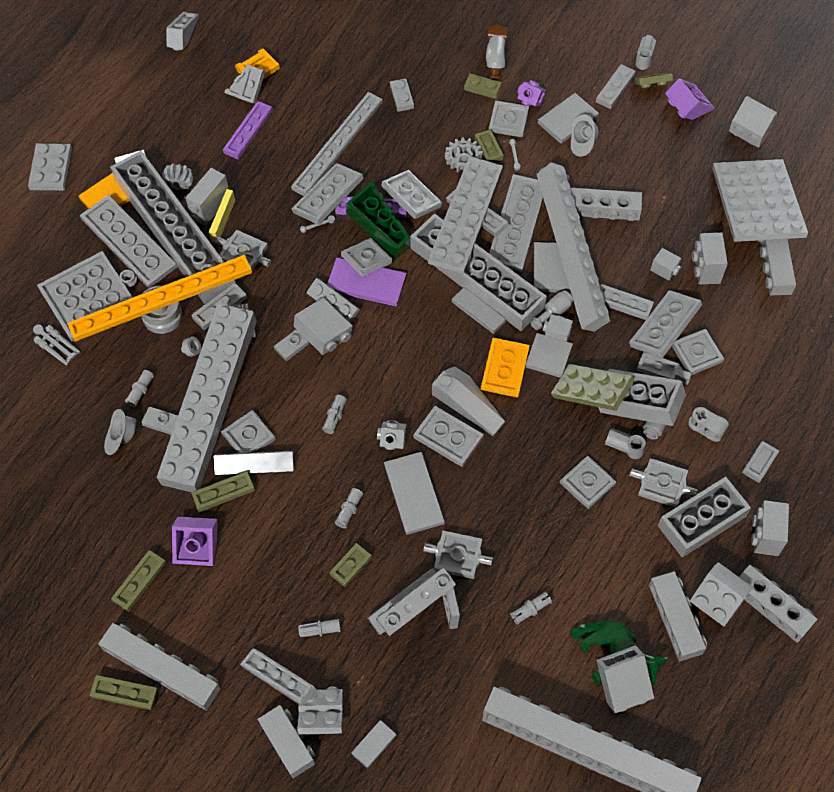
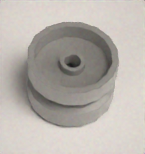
(163, 319)

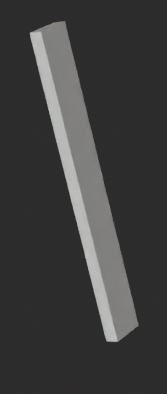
(337, 143)

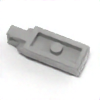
(660, 367)

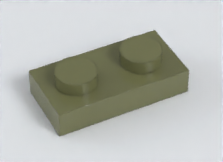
(647, 80)
(483, 86)
(489, 146)
(350, 565)

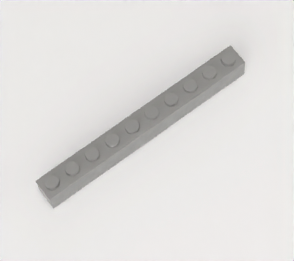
(573, 248)

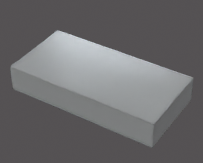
(760, 461)
(373, 744)

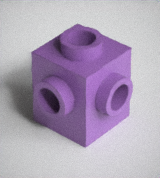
(531, 93)

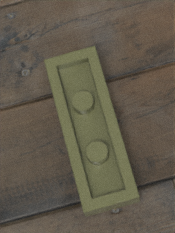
(222, 491)
(138, 580)
(124, 692)

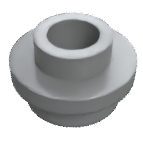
(128, 274)

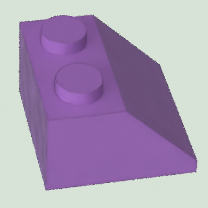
(688, 99)
(194, 541)

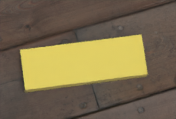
(222, 215)

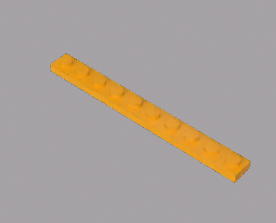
(159, 298)

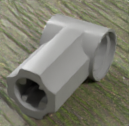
(645, 52)
(625, 442)

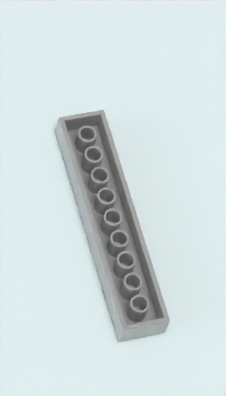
(167, 219)
(207, 399)
(585, 745)

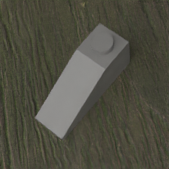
(181, 30)

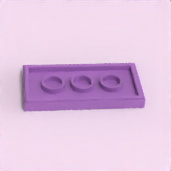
(379, 286)

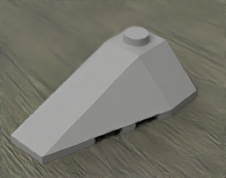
(466, 398)

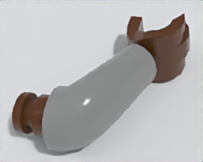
(495, 50)

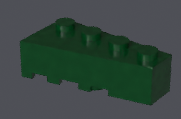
(377, 219)

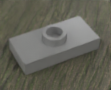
(291, 345)
(159, 420)

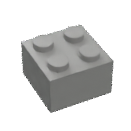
(709, 258)
(770, 528)
(721, 594)

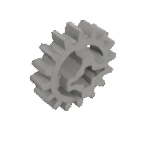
(461, 151)

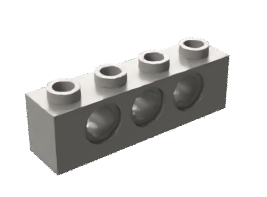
(613, 200)
(777, 614)

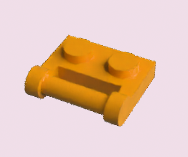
(266, 63)

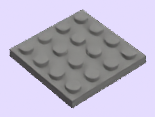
(83, 290)

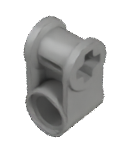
(709, 424)

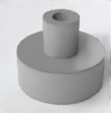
(191, 346)

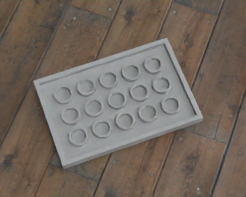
(759, 200)

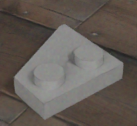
(247, 84)

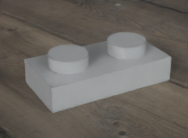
(401, 95)

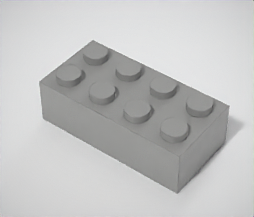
(650, 399)
(704, 516)

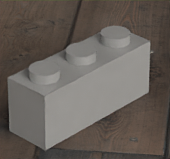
(287, 741)

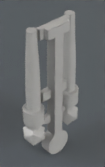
(38, 329)

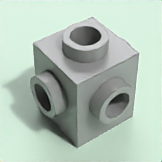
(392, 435)

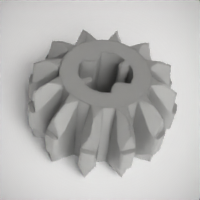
(177, 176)

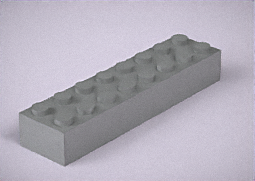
(486, 279)

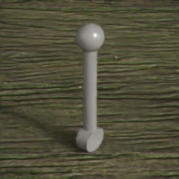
(512, 142)
(331, 219)

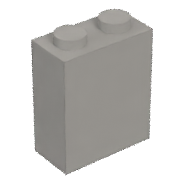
(207, 196)
(323, 326)
(625, 679)

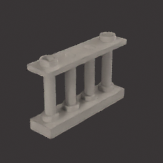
(411, 601)

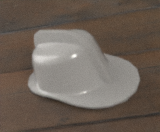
(583, 135)
(120, 431)

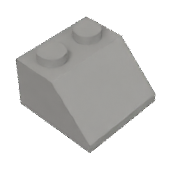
(753, 122)

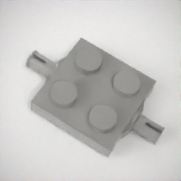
(243, 244)
(663, 483)
(458, 554)

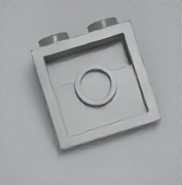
(322, 712)

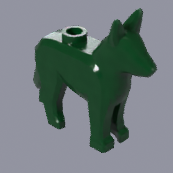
(618, 638)

